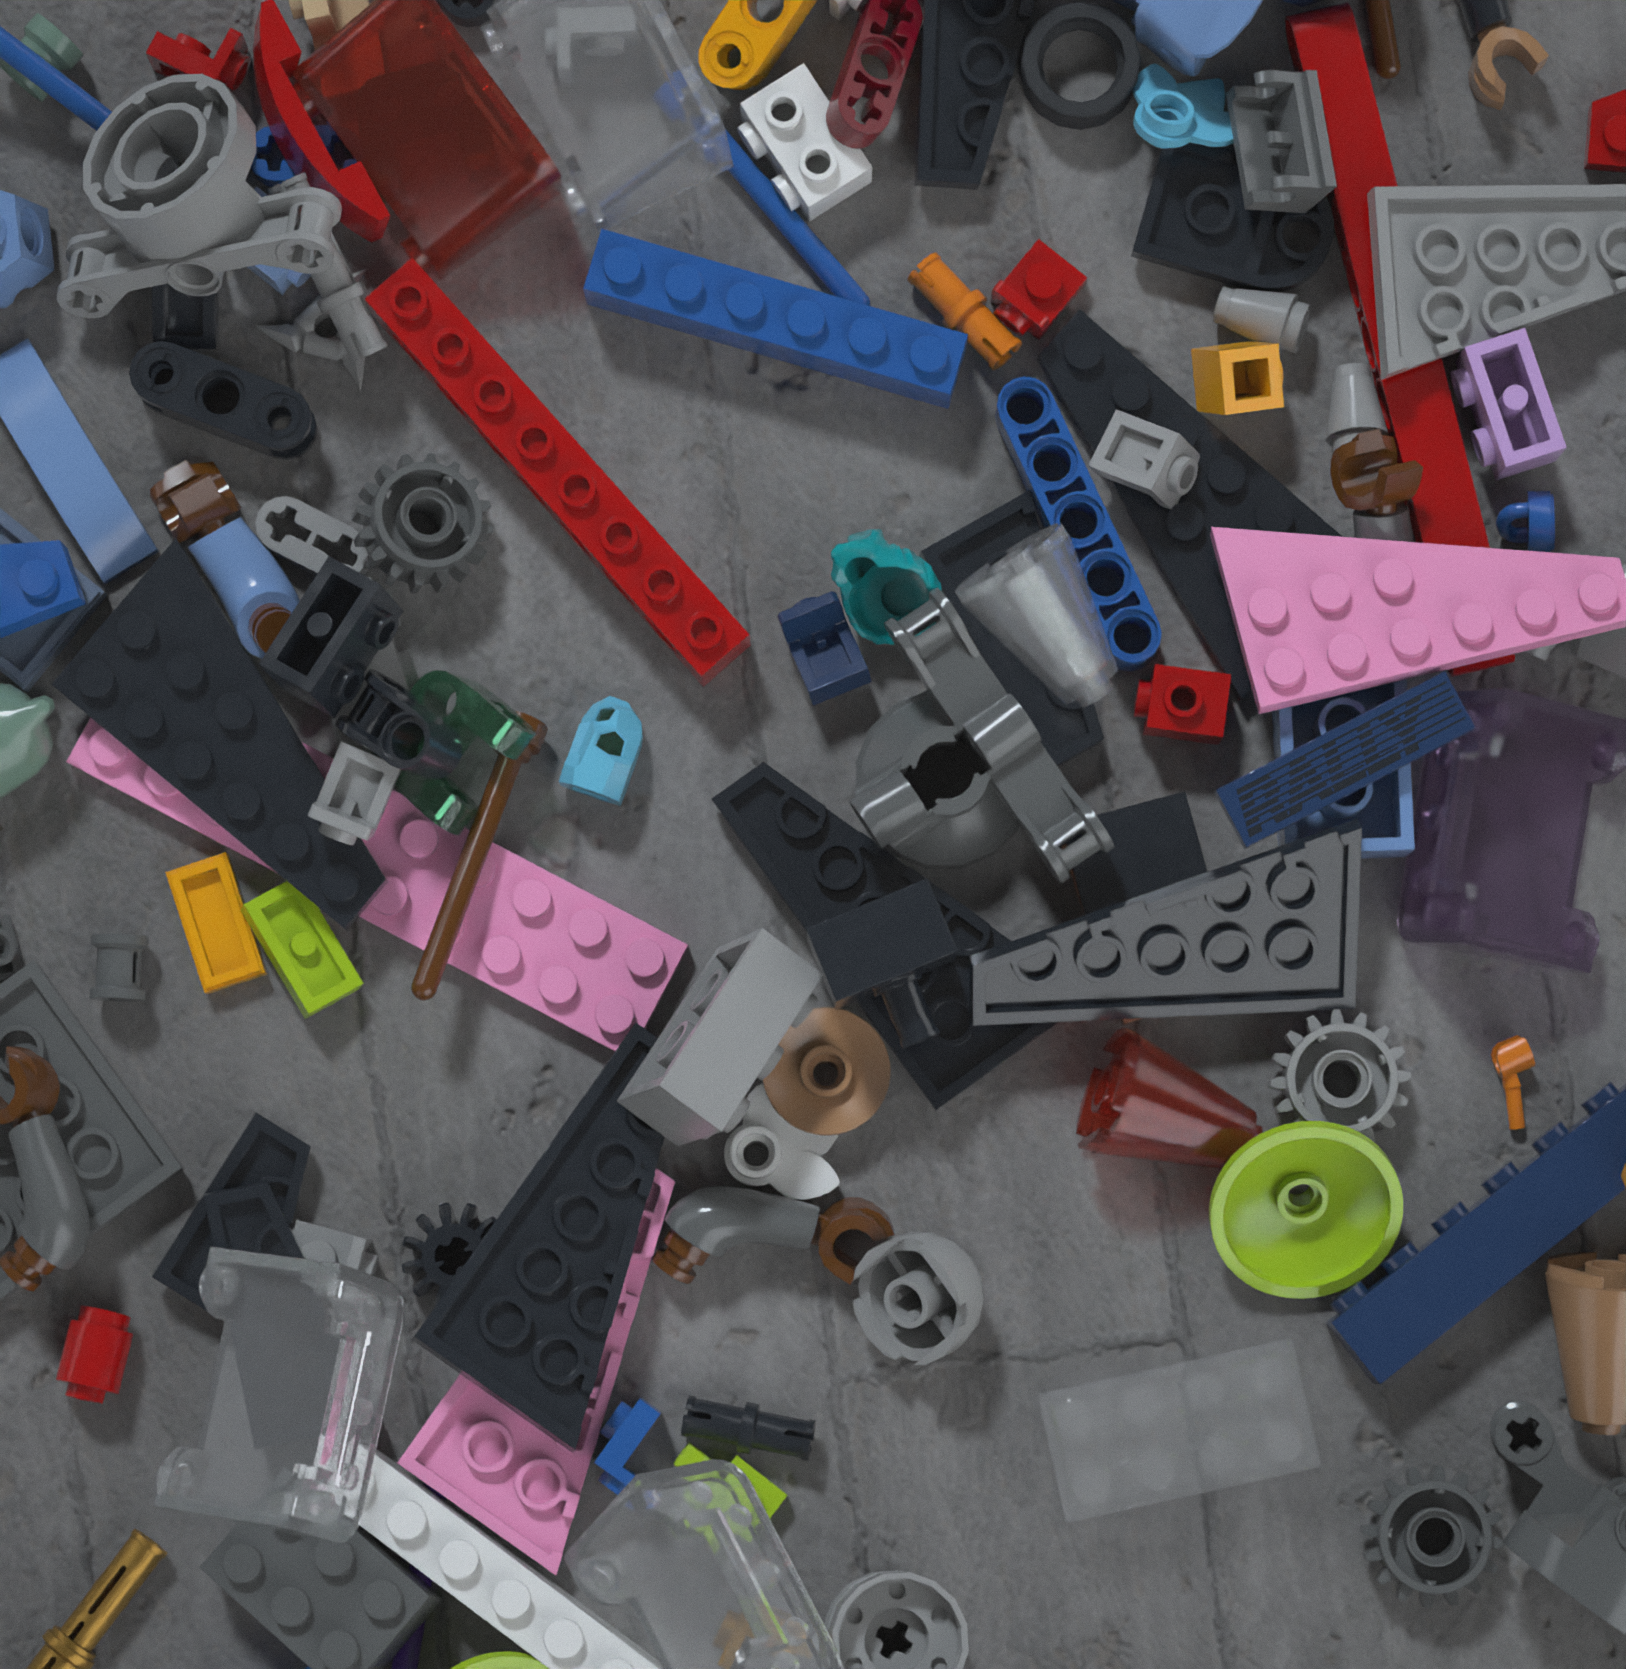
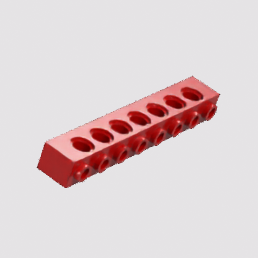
(558, 472)

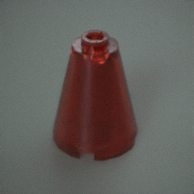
(1160, 1109)

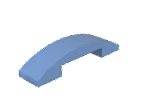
(69, 465)

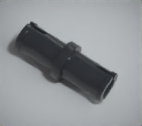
(748, 1428)

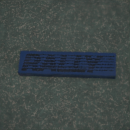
(1344, 760)

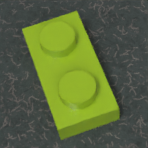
(301, 948)

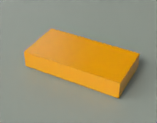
(214, 924)

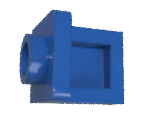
(625, 1432)

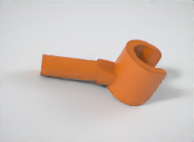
(1510, 1058)

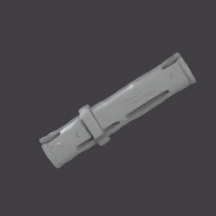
(342, 295)

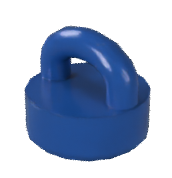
(1540, 522)

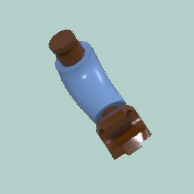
(234, 559)

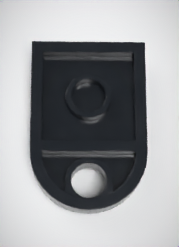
(1202, 228)

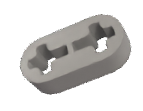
(312, 521)

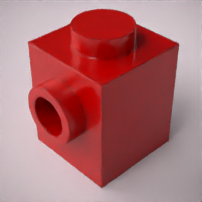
(1183, 704)

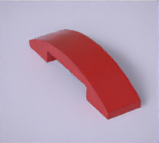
(297, 138)

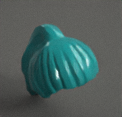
(879, 582)

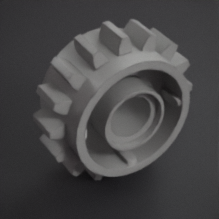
(1346, 1044)

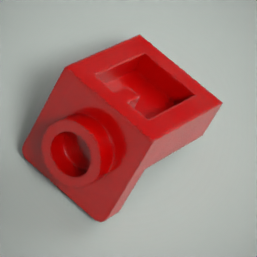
(191, 56)
(1036, 291)

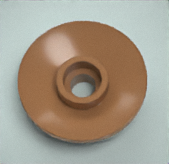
(861, 1067)

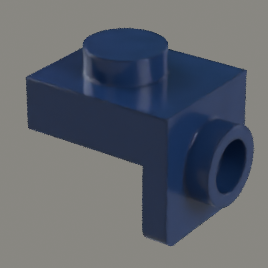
(823, 647)

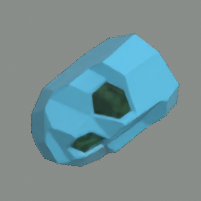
(604, 751)

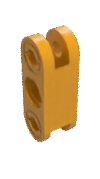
(757, 40)

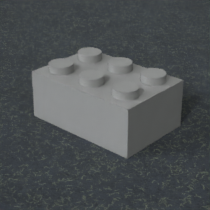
(722, 1039)

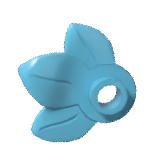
(1180, 112)

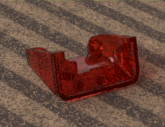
(428, 130)

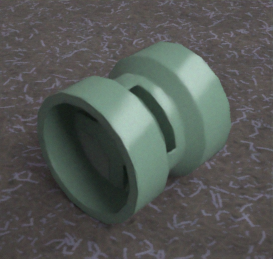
(49, 44)

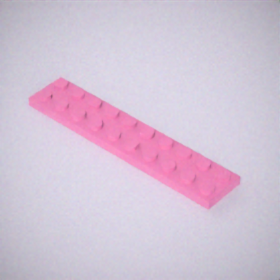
(521, 929)

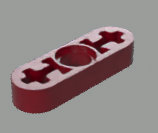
(857, 83)

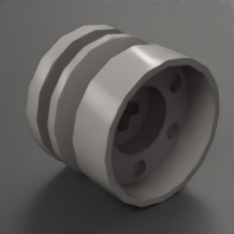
(928, 1615)

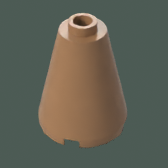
(1591, 1336)

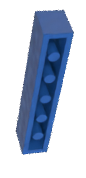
(775, 318)

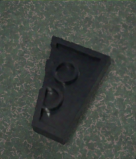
(259, 1155)

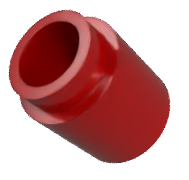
(95, 1354)

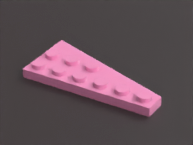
(1371, 612)
(507, 1467)

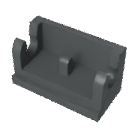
(1281, 141)

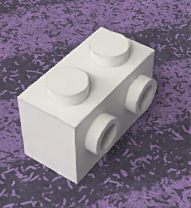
(791, 130)

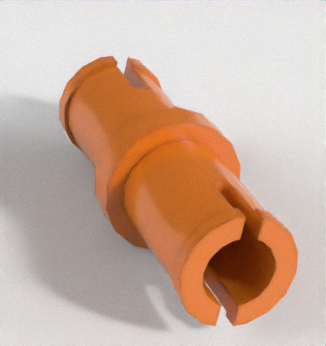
(964, 310)

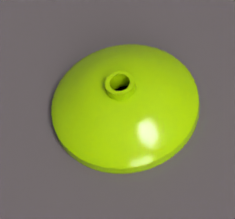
(1310, 1239)

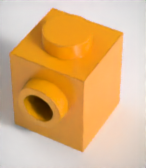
(1237, 377)

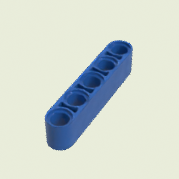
(1079, 493)

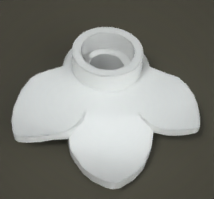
(794, 1155)

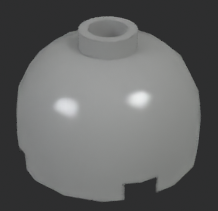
(918, 1296)

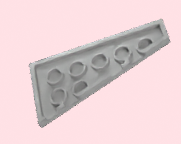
(1487, 262)

